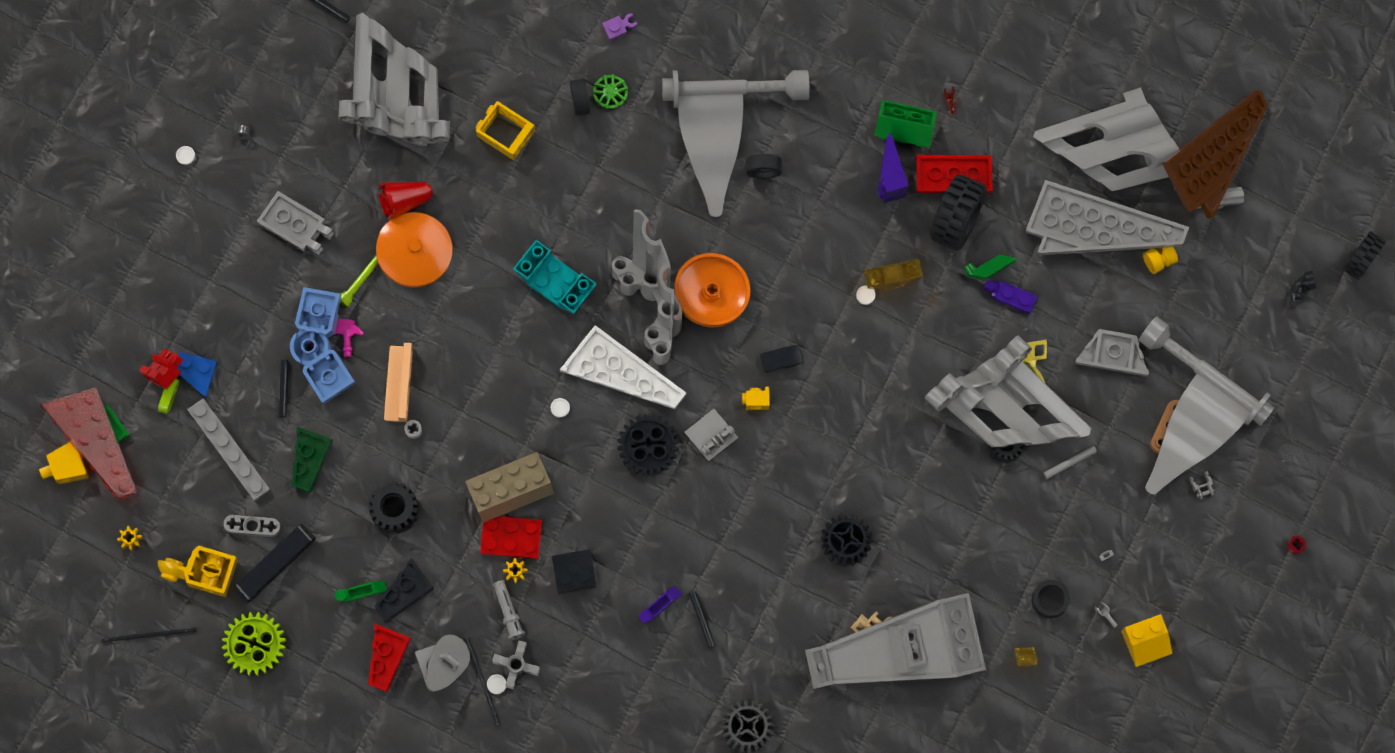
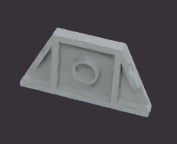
(1114, 352)

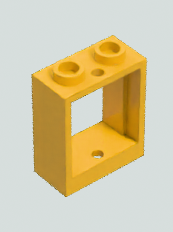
(520, 141)

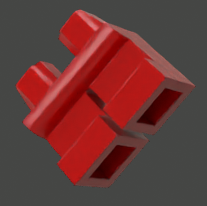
(163, 369)

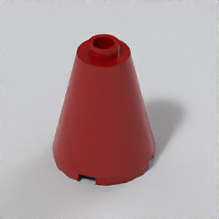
(403, 196)

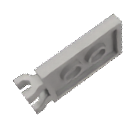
(294, 223)

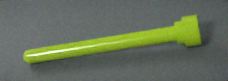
(347, 296)

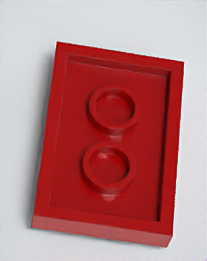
(511, 537)

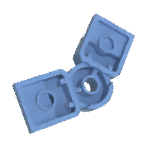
(316, 323)

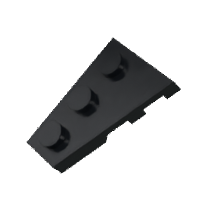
(405, 591)

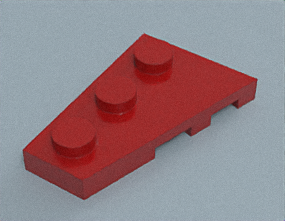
(387, 655)

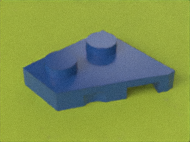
(197, 372)

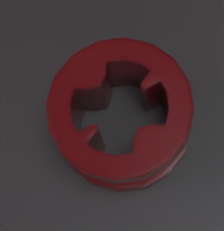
(1292, 549)

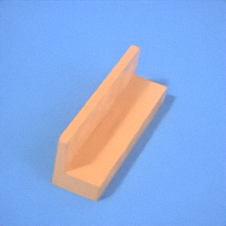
(398, 383)

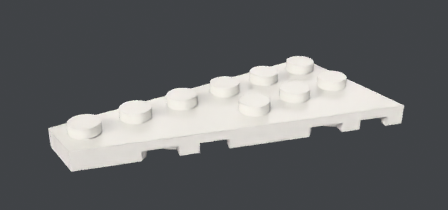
(614, 366)

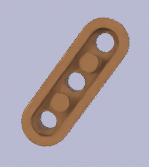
(1161, 428)

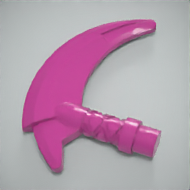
(347, 329)

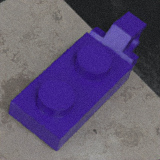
(1011, 295)

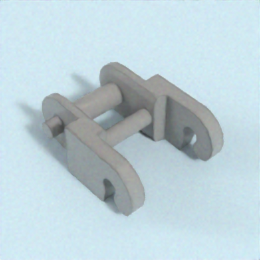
(1197, 488)

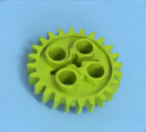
(246, 659)

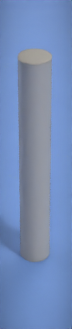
(1070, 462)

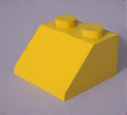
(1147, 640)

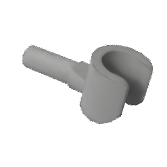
(1105, 612)

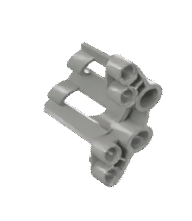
(386, 105)
(1127, 130)
(651, 264)
(1004, 388)

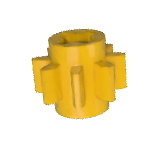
(134, 541)
(510, 568)

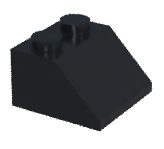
(574, 571)

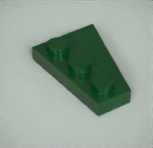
(309, 458)

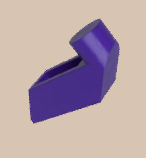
(660, 605)

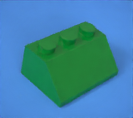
(905, 123)

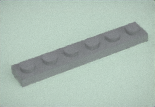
(229, 450)

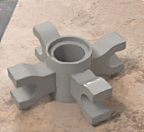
(528, 668)

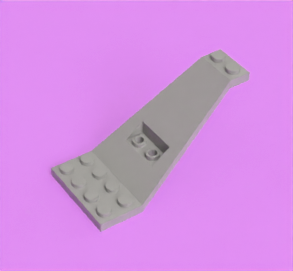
(937, 635)

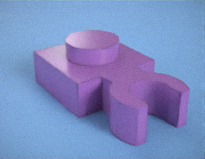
(617, 28)

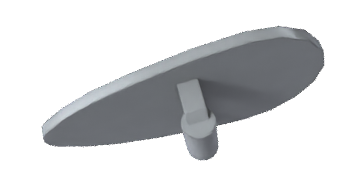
(447, 662)

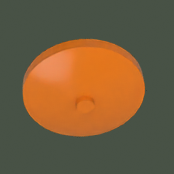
(414, 250)
(712, 290)

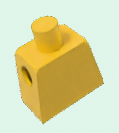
(65, 465)

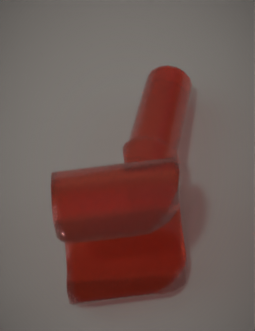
(949, 97)

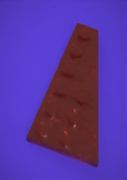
(91, 434)

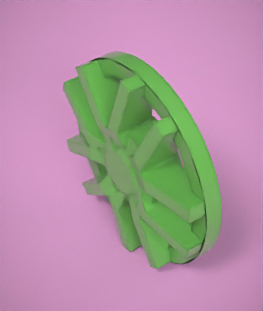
(610, 91)

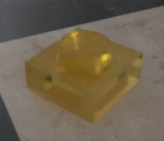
(1025, 656)

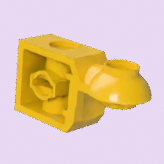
(205, 570)

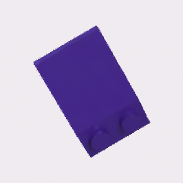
(892, 179)

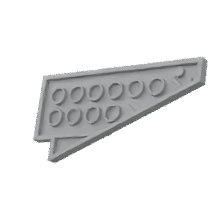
(1085, 223)

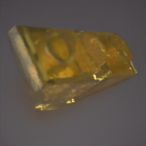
(893, 275)

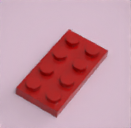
(937, 171)

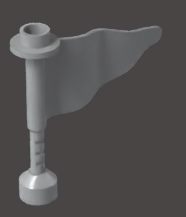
(713, 124)
(1205, 414)

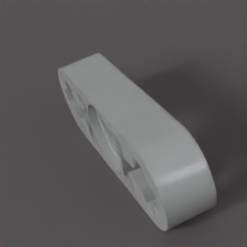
(237, 529)

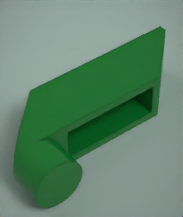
(989, 268)
(360, 592)

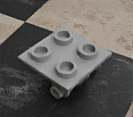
(711, 434)

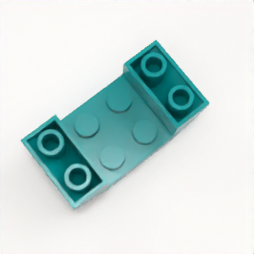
(553, 278)

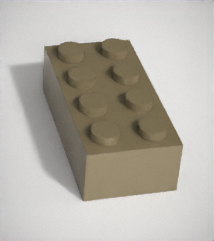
(509, 487)

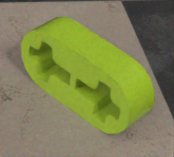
(168, 397)

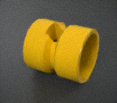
(1158, 258)

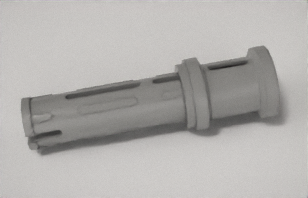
(510, 619)

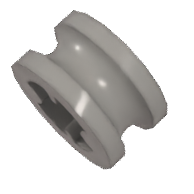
(410, 424)

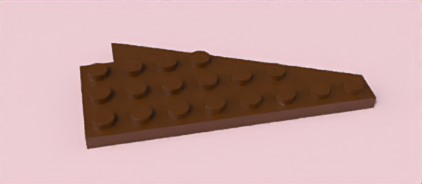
(1209, 160)

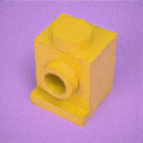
(756, 399)

